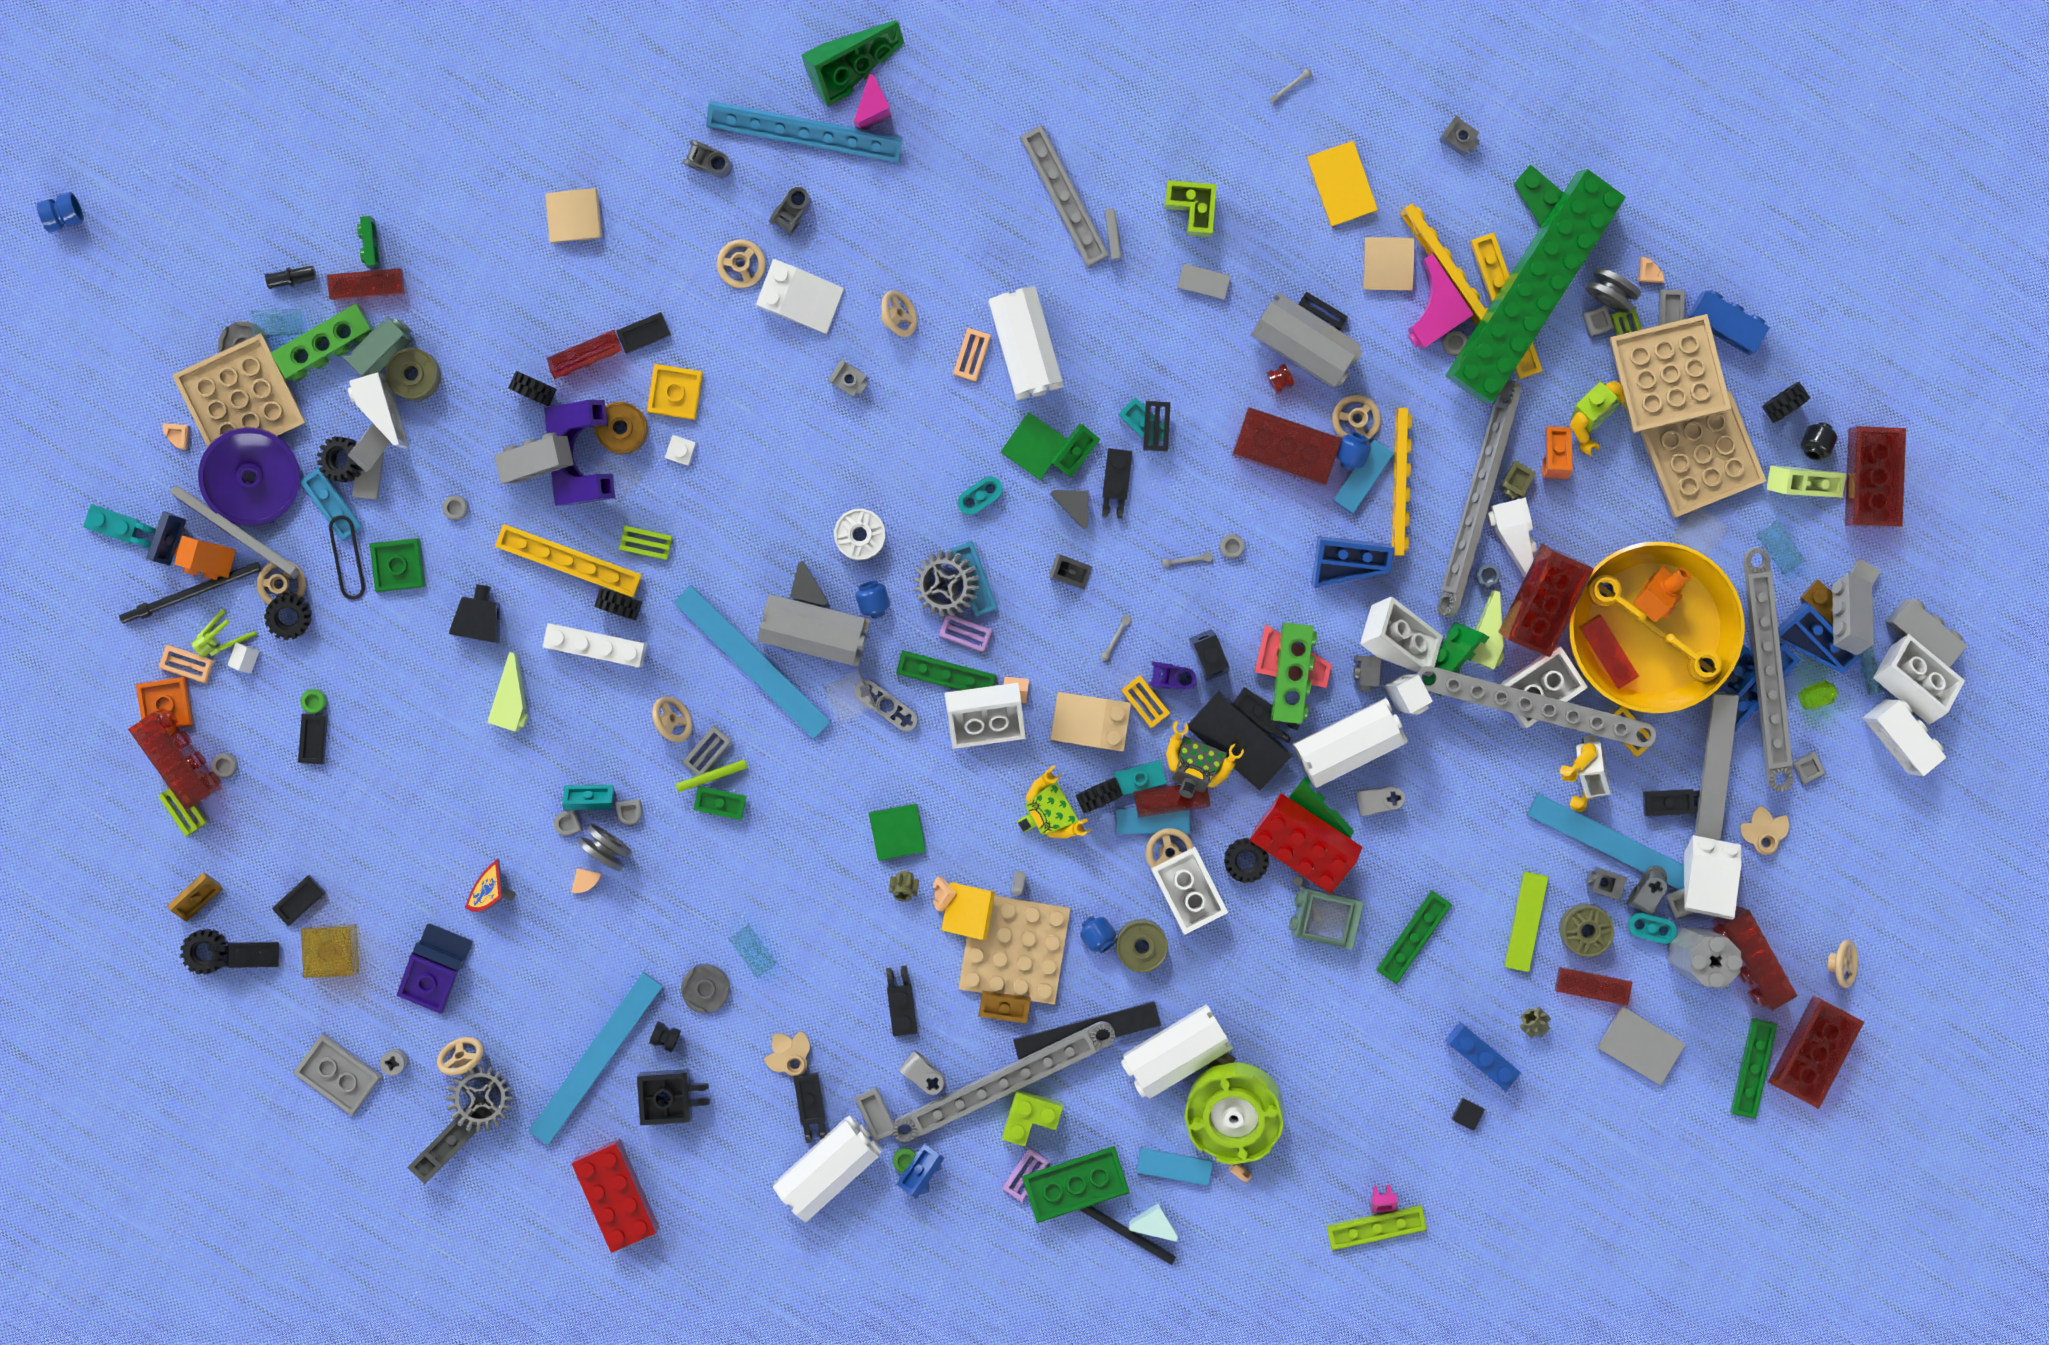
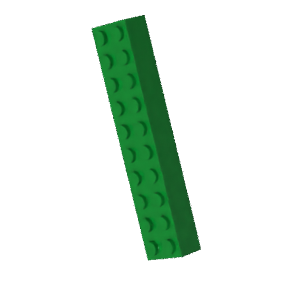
(1535, 286)

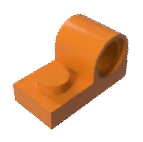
(1558, 455)

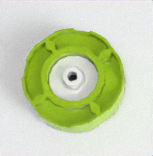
(1234, 1113)

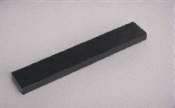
(1123, 1021)

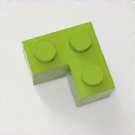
(1197, 200)
(1029, 1109)

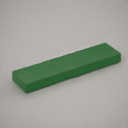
(942, 672)
(1413, 937)
(1753, 1068)

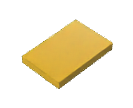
(1342, 183)

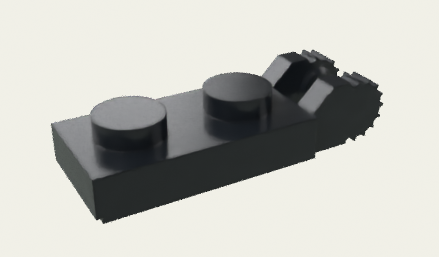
(1116, 479)
(1260, 712)
(1669, 802)
(246, 954)
(901, 1004)
(810, 1104)

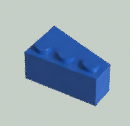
(1347, 559)
(1813, 636)

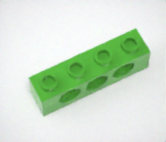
(287, 355)
(1283, 684)

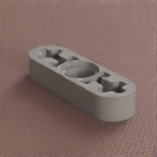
(897, 722)

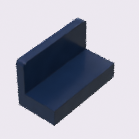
(166, 538)
(443, 946)

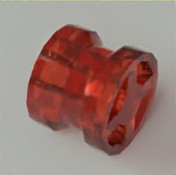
(1280, 378)

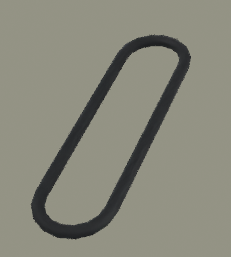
(356, 554)

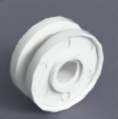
(859, 549)

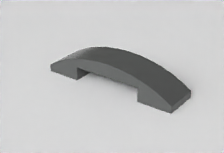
(446, 1145)

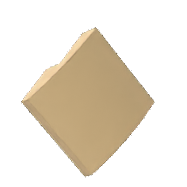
(573, 215)
(1388, 263)

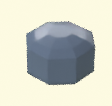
(1488, 575)

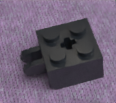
(677, 1085)

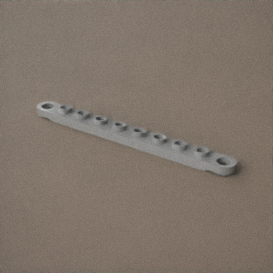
(1478, 499)
(1768, 669)
(1537, 707)
(1003, 1081)

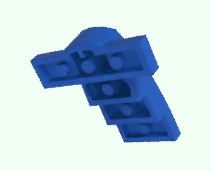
(1743, 680)

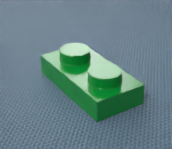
(367, 232)
(1075, 450)
(720, 802)

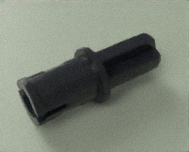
(290, 277)

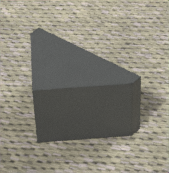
(1074, 503)
(1070, 571)
(806, 587)

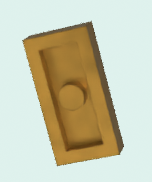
(1820, 599)
(195, 897)
(1004, 1006)

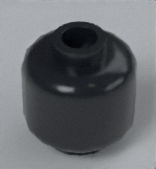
(1819, 441)

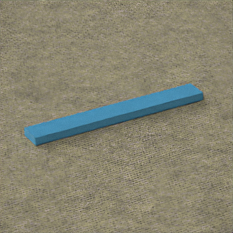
(804, 131)
(752, 661)
(1604, 839)
(595, 1058)

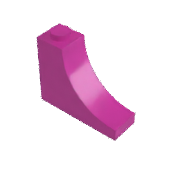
(1443, 310)

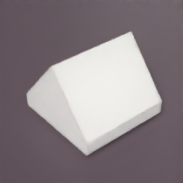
(243, 658)

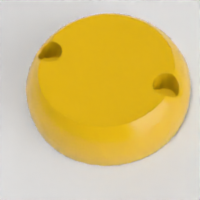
(1668, 651)

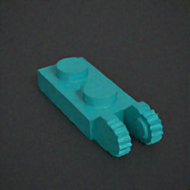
(116, 525)

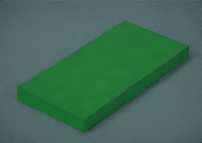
(1075, 1184)

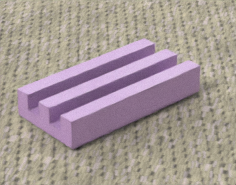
(985, 640)
(1037, 1157)

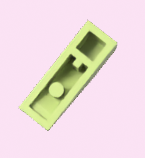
(1806, 481)
(1490, 654)
(510, 701)

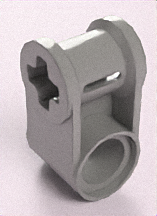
(1375, 800)
(918, 1071)

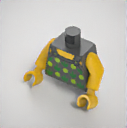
(1196, 763)

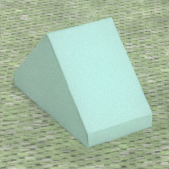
(1153, 1223)

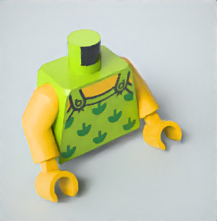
(1593, 410)
(1050, 810)

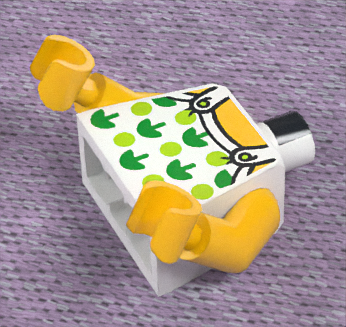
(1592, 772)

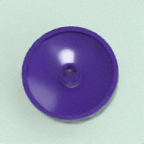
(249, 476)

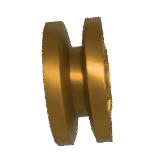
(636, 428)

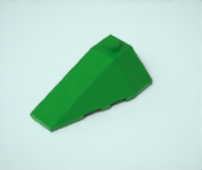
(844, 61)

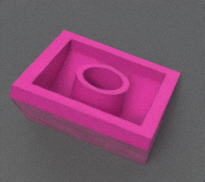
(872, 107)

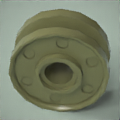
(428, 374)
(1601, 933)
(1141, 960)

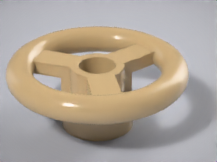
(722, 261)
(895, 314)
(1362, 412)
(271, 583)
(668, 720)
(1165, 835)
(1844, 961)
(461, 1059)

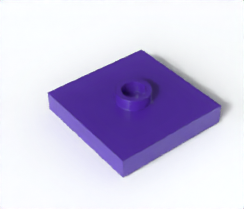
(427, 983)

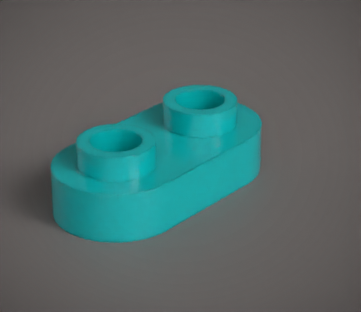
(979, 495)
(1651, 928)

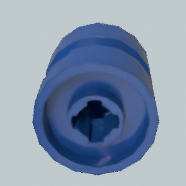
(60, 212)

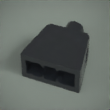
(477, 617)
(1209, 654)

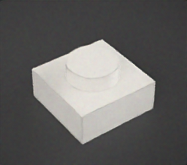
(680, 450)

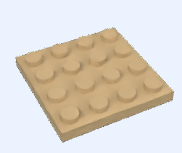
(1670, 373)
(239, 391)
(1703, 459)
(1020, 951)

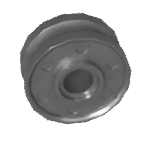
(1613, 290)
(605, 847)

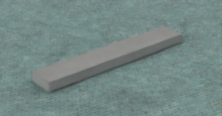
(1064, 196)
(235, 532)
(1716, 765)

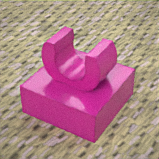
(1385, 1202)

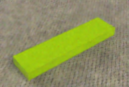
(1526, 921)
(1376, 1227)

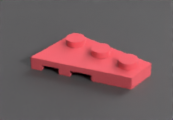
(1268, 658)

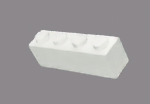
(595, 645)
(1408, 694)

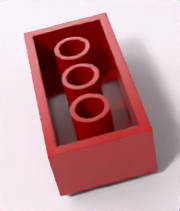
(1306, 843)
(615, 1195)

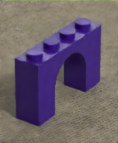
(569, 484)

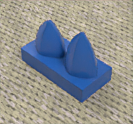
(920, 1171)

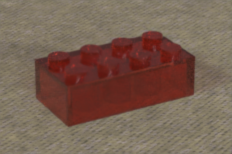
(1286, 446)
(1875, 477)
(1546, 600)
(175, 758)
(1759, 965)
(1816, 1051)

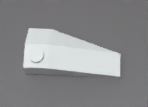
(1512, 526)

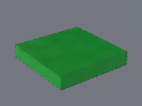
(1033, 445)
(397, 565)
(897, 831)

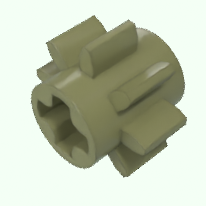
(903, 886)
(1535, 1022)

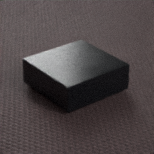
(1468, 1114)

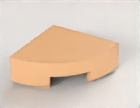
(1649, 272)
(177, 435)
(585, 880)
(943, 893)
(1239, 1171)

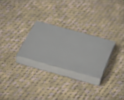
(1641, 1045)
(337, 1074)

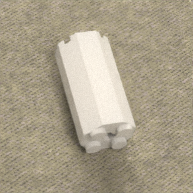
(1025, 343)
(1350, 743)
(1176, 1052)
(827, 1168)

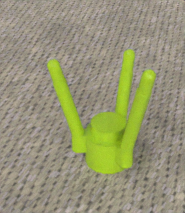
(206, 641)

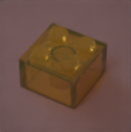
(329, 950)

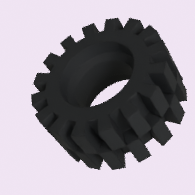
(532, 388)
(1786, 402)
(328, 460)
(618, 604)
(298, 606)
(1099, 795)
(1245, 875)
(189, 950)

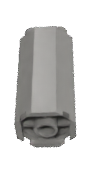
(1307, 341)
(813, 630)
(1705, 957)

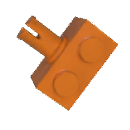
(204, 557)
(1661, 592)

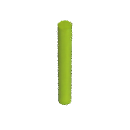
(711, 775)

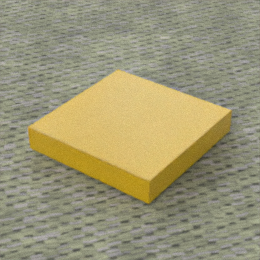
(674, 392)
(969, 911)

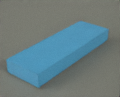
(1363, 478)
(330, 503)
(985, 600)
(1129, 823)
(1174, 1166)

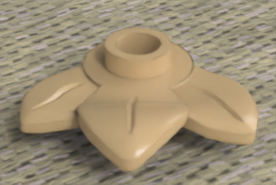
(1762, 827)
(786, 1050)

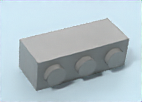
(533, 458)
(1852, 614)
(1927, 630)

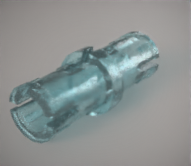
(1868, 669)

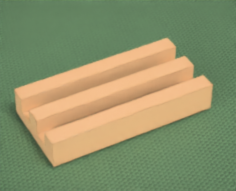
(965, 374)
(206, 670)

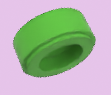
(313, 701)
(903, 1158)

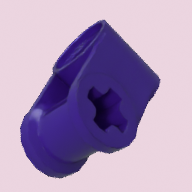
(1170, 676)

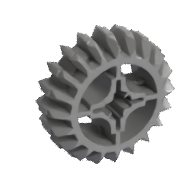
(950, 591)
(492, 1081)

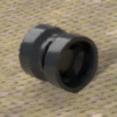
(664, 1036)

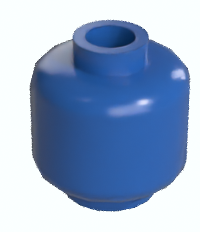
(1353, 451)
(872, 599)
(1098, 934)

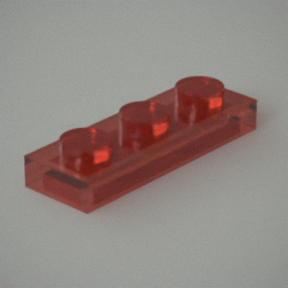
(365, 284)
(584, 354)
(1608, 651)
(1168, 800)
(1593, 986)

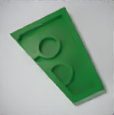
(1537, 193)
(1457, 649)
(1314, 803)

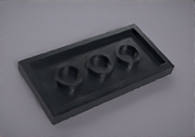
(1225, 724)

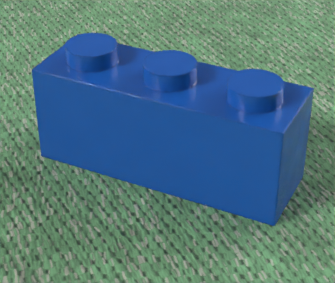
(1730, 322)
(1482, 1056)

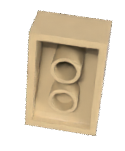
(1090, 721)

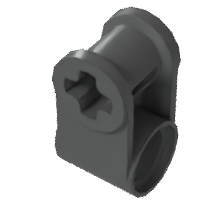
(703, 158)
(789, 211)
(1649, 890)

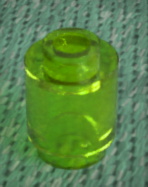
(1818, 695)

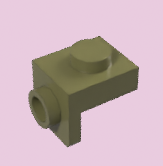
(1517, 481)

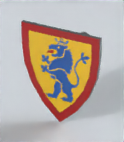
(488, 890)

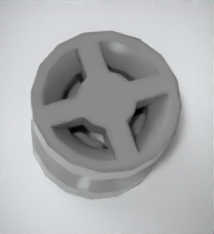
(397, 1058)

